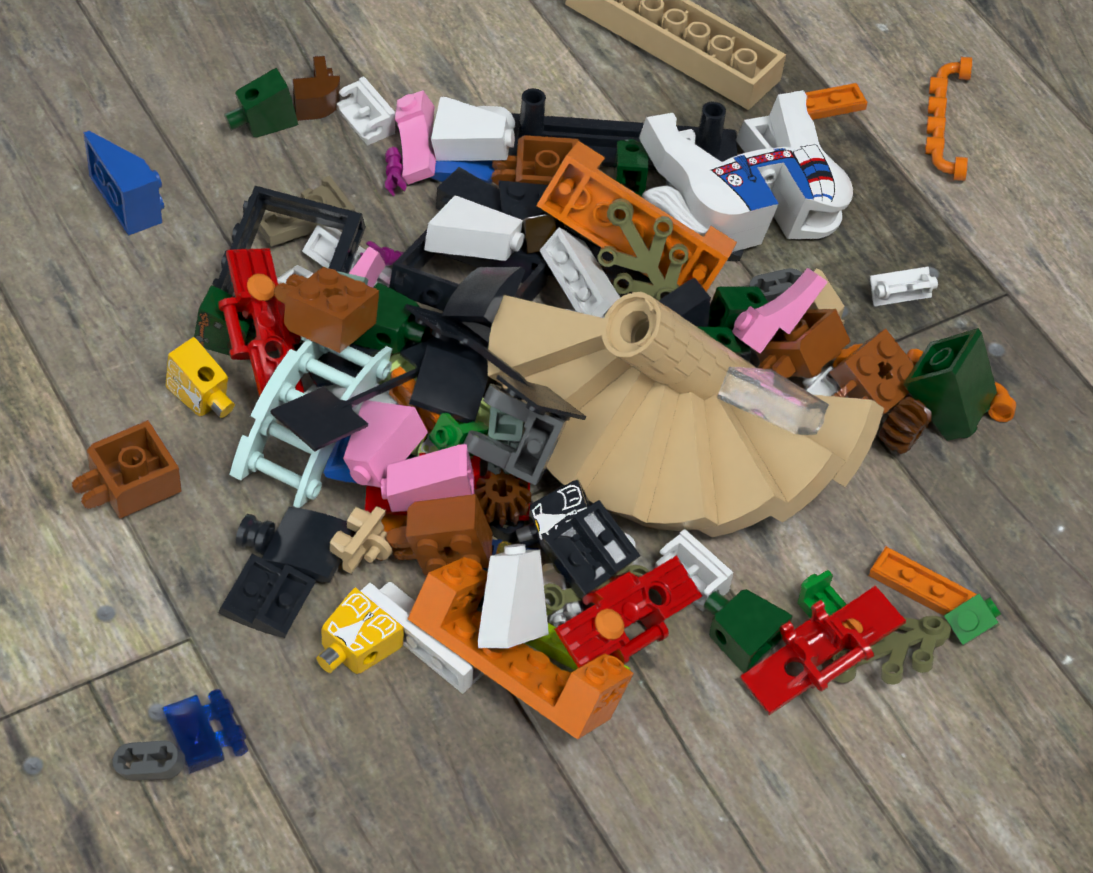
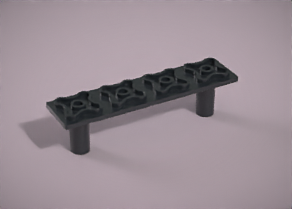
(604, 134)

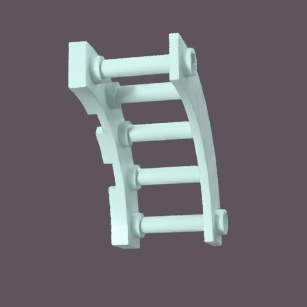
(281, 390)

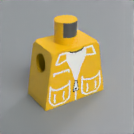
(198, 380)
(358, 635)

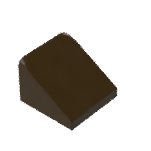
(537, 231)

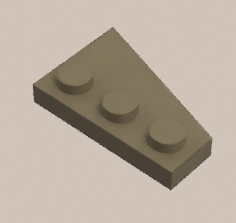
(282, 228)

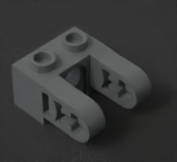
(535, 447)

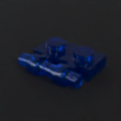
(194, 733)

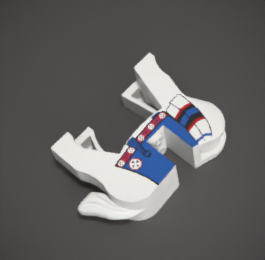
(777, 176)

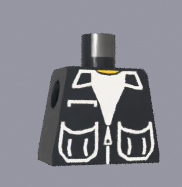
(553, 512)

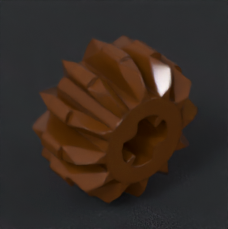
(905, 425)
(503, 497)

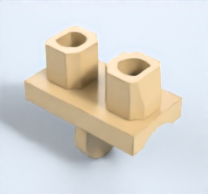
(367, 542)

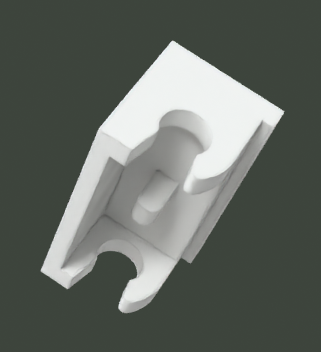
(366, 111)
(702, 566)

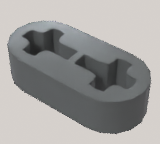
(774, 284)
(148, 768)

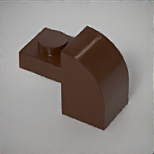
(316, 95)

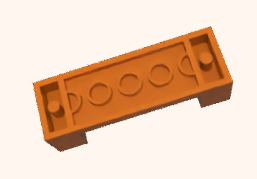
(581, 198)
(570, 700)

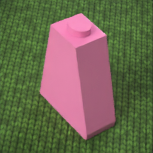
(388, 439)
(428, 477)

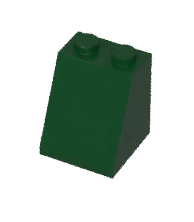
(954, 383)

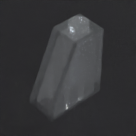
(773, 399)

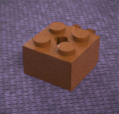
(535, 160)
(328, 307)
(808, 347)
(874, 372)
(129, 471)
(443, 533)

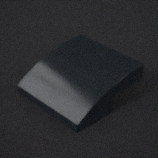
(481, 294)
(450, 385)
(305, 543)
(589, 549)
(267, 596)

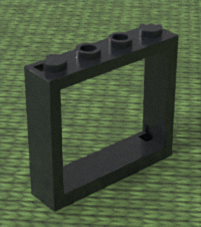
(297, 207)
(436, 291)

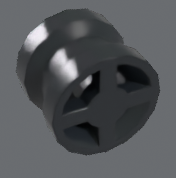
(255, 533)

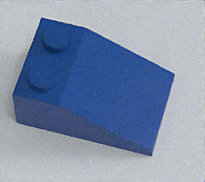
(125, 183)

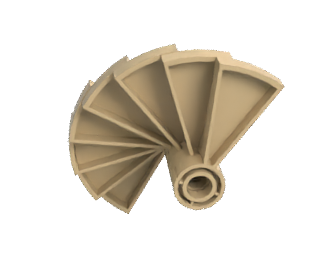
(655, 430)

